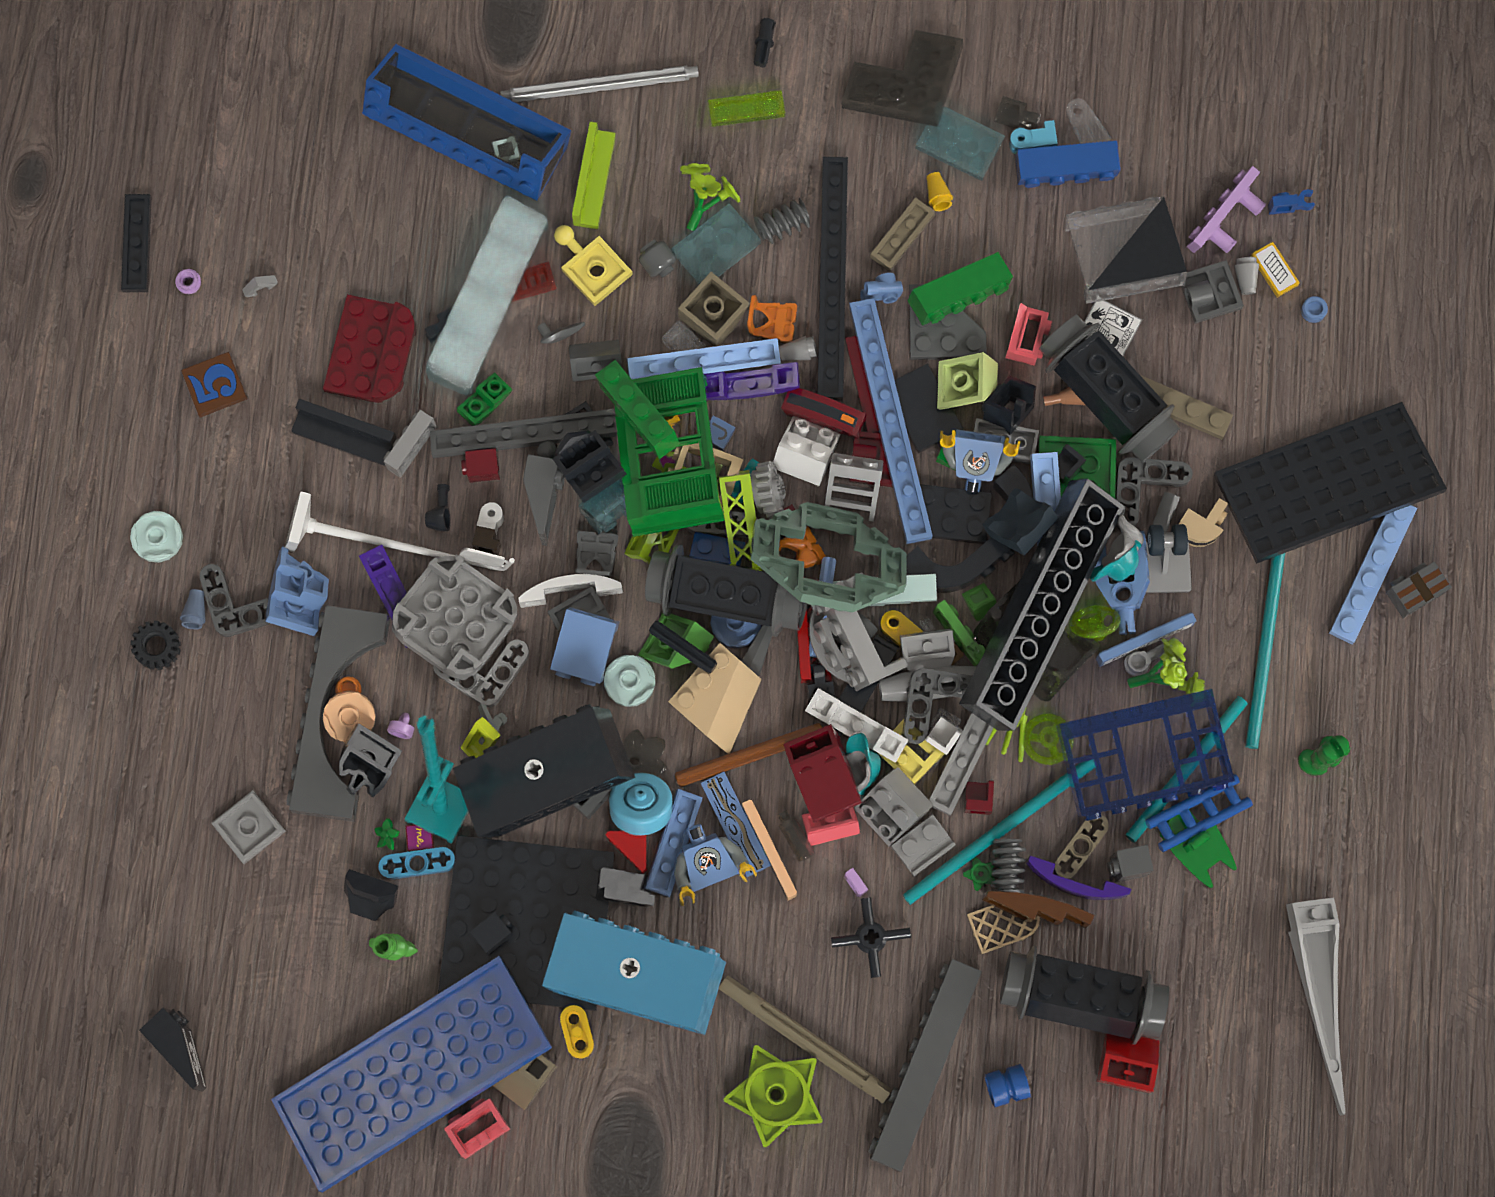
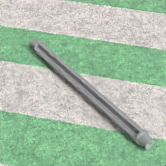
(600, 83)

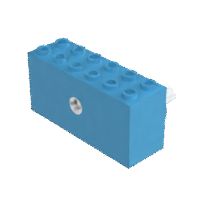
(599, 963)

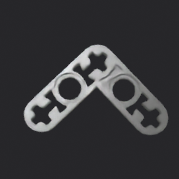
(481, 683)

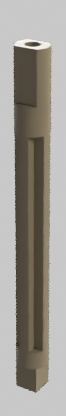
(805, 1039)

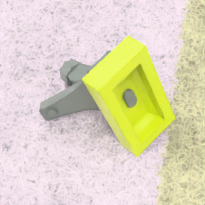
(483, 733)

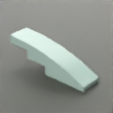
(918, 589)

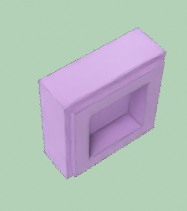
(855, 882)

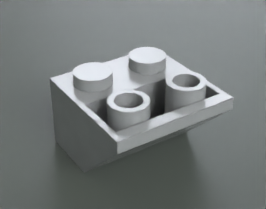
(893, 806)

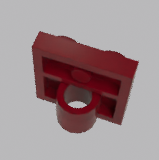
(870, 446)

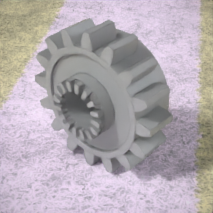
(767, 489)

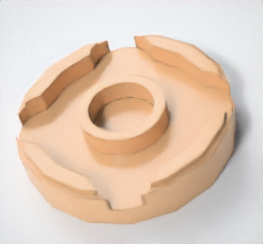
(346, 711)

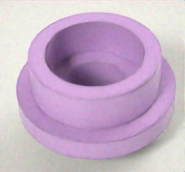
(185, 275)

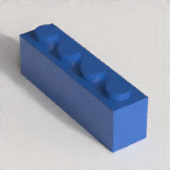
(1067, 163)

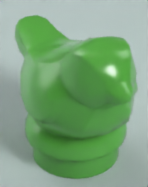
(392, 946)

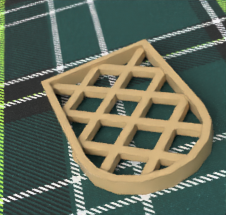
(1005, 932)

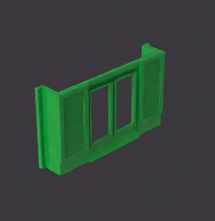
(678, 496)

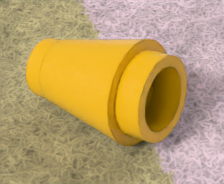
(938, 192)

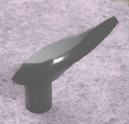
(558, 334)

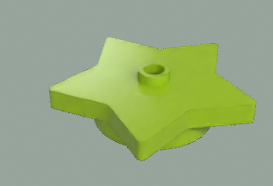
(771, 1074)

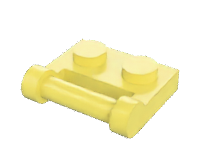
(911, 763)

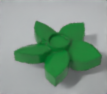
(387, 834)

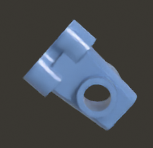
(883, 288)

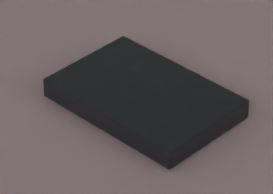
(918, 403)

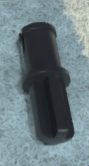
(764, 42)

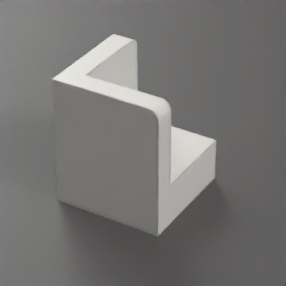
(944, 735)

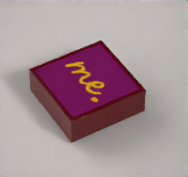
(418, 838)

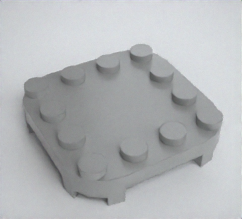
(454, 617)

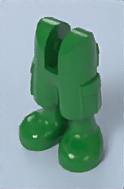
(1329, 753)

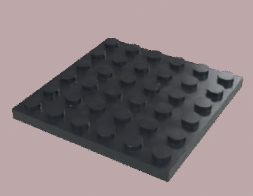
(533, 891)

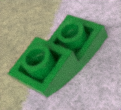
(484, 400)

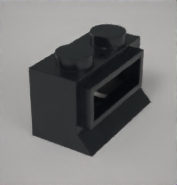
(1010, 390)

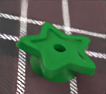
(978, 866)

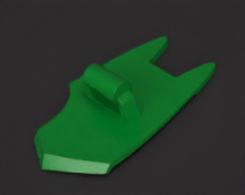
(1201, 851)

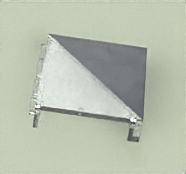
(1126, 249)

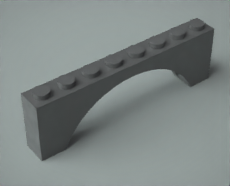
(343, 639)

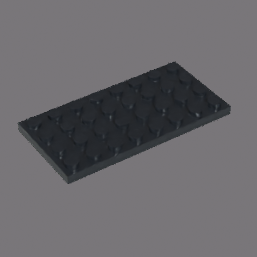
(1329, 482)

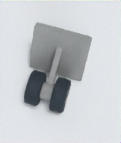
(1168, 559)

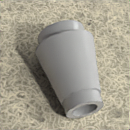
(1247, 274)
(799, 349)

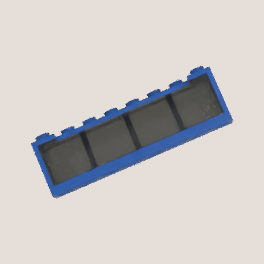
(464, 121)

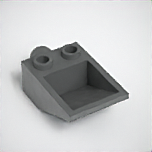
(542, 484)

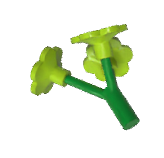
(704, 187)

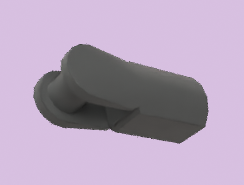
(1166, 510)

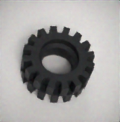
(166, 656)

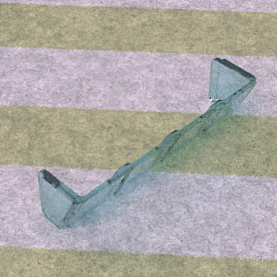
(486, 296)

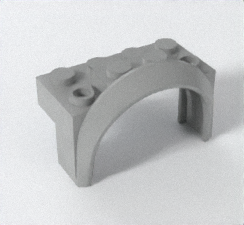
(856, 646)

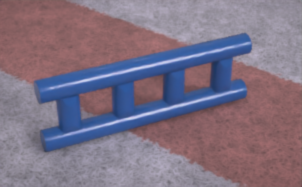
(1193, 828)

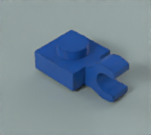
(1288, 203)

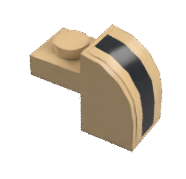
(1201, 530)

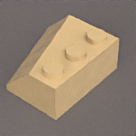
(719, 699)

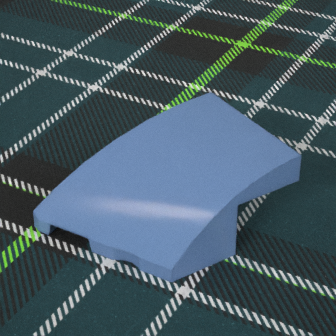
(296, 595)

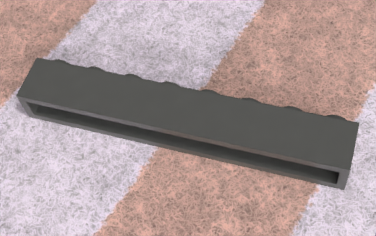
(925, 1066)

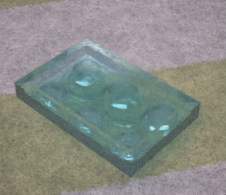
(961, 143)
(716, 244)

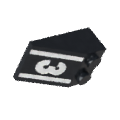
(175, 1042)

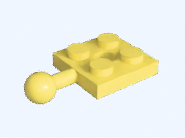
(593, 254)

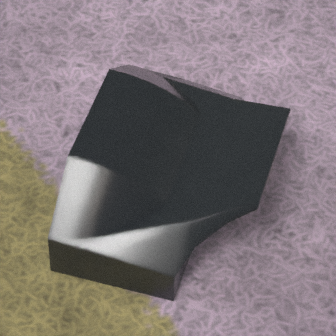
(369, 895)

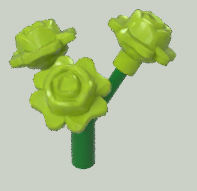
(1172, 671)

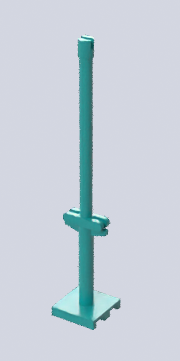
(438, 805)

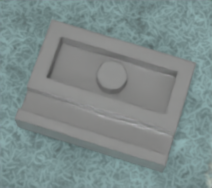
(923, 845)

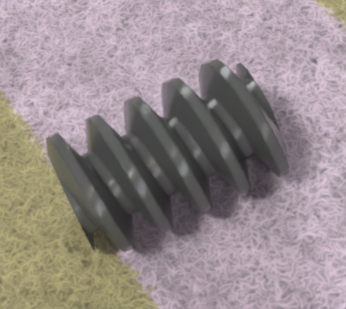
(782, 221)
(1007, 865)

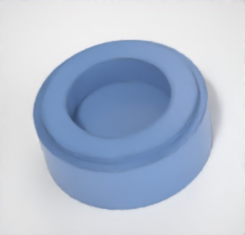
(1314, 309)

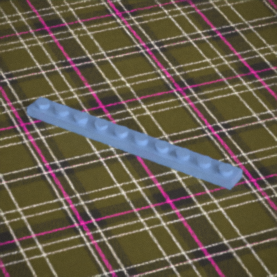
(890, 421)

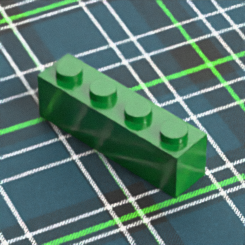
(960, 288)
(637, 409)

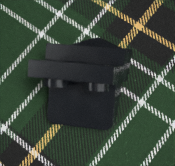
(587, 463)

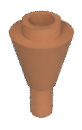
(1065, 396)

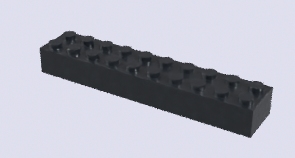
(1041, 605)

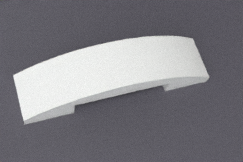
(536, 595)
(852, 722)

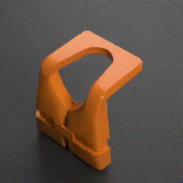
(780, 321)
(806, 549)

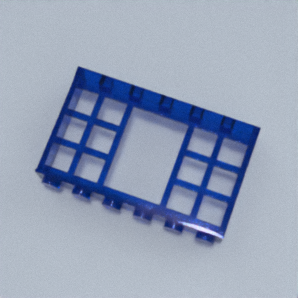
(1136, 715)

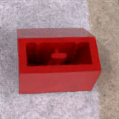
(1129, 1064)

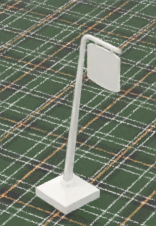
(303, 523)

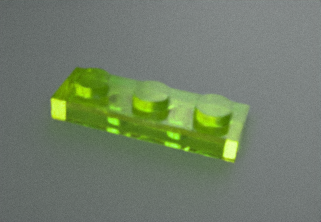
(746, 108)

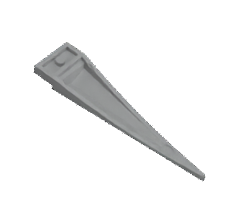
(1315, 948)

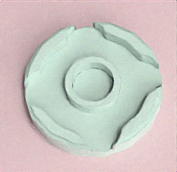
(156, 536)
(629, 680)

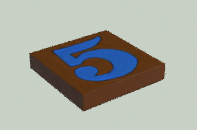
(214, 384)

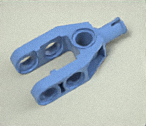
(1137, 588)

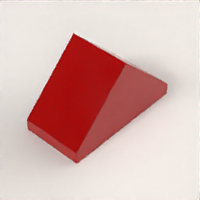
(631, 846)

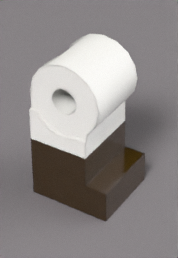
(489, 521)

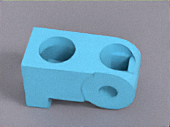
(1035, 138)

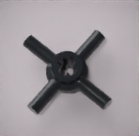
(879, 943)

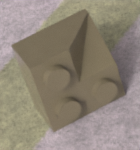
(713, 310)

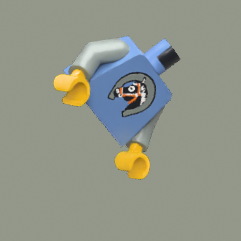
(977, 456)
(707, 862)

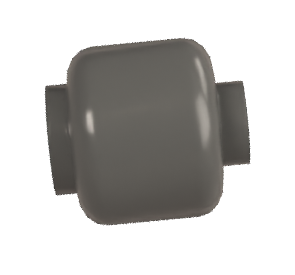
(657, 258)

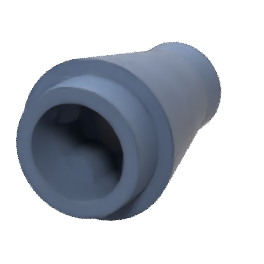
(194, 610)

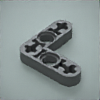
(1141, 476)
(228, 611)
(933, 687)

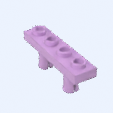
(1211, 228)

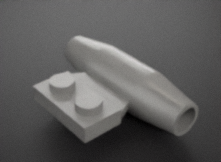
(924, 651)

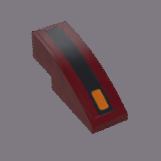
(823, 412)

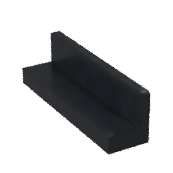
(342, 432)

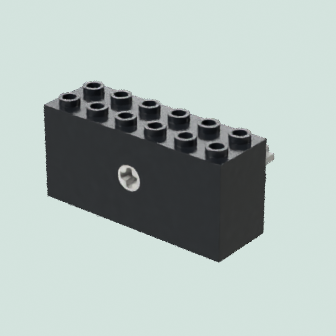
(543, 771)

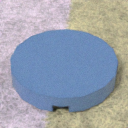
(734, 632)

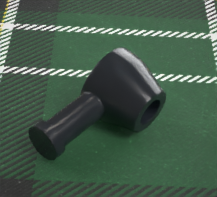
(439, 517)

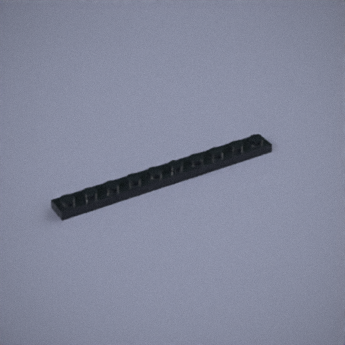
(832, 277)

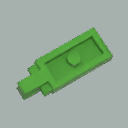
(962, 634)

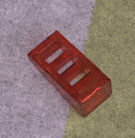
(535, 271)

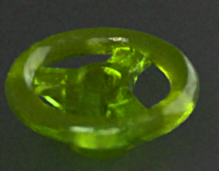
(1094, 625)
(1033, 737)

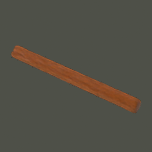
(739, 757)

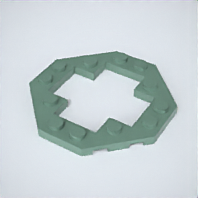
(790, 572)

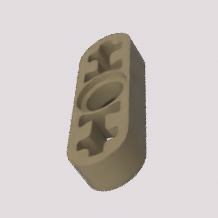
(1075, 866)

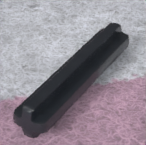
(683, 647)

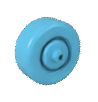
(641, 804)

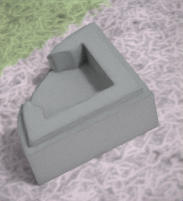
(258, 283)

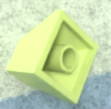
(966, 380)

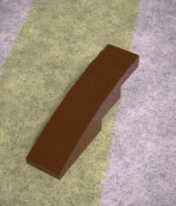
(1029, 906)

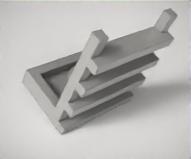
(854, 468)

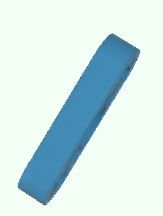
(398, 872)

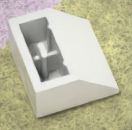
(806, 450)

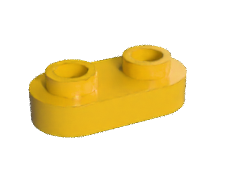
(904, 626)
(577, 1032)

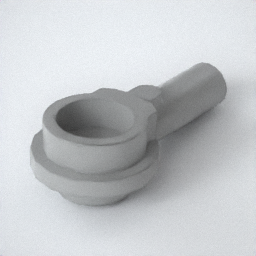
(1138, 662)

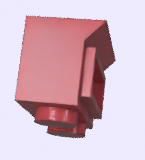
(1023, 355)
(461, 1122)

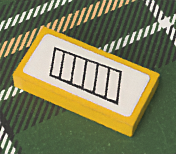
(1275, 269)

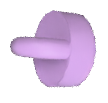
(401, 727)

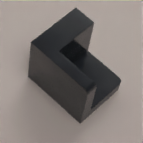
(1069, 464)

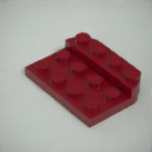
(370, 350)

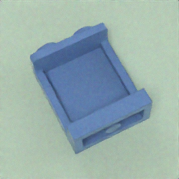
(584, 646)

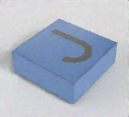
(720, 432)

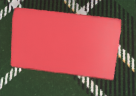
(831, 828)

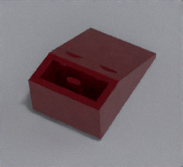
(822, 772)

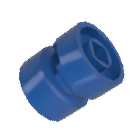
(1007, 1085)

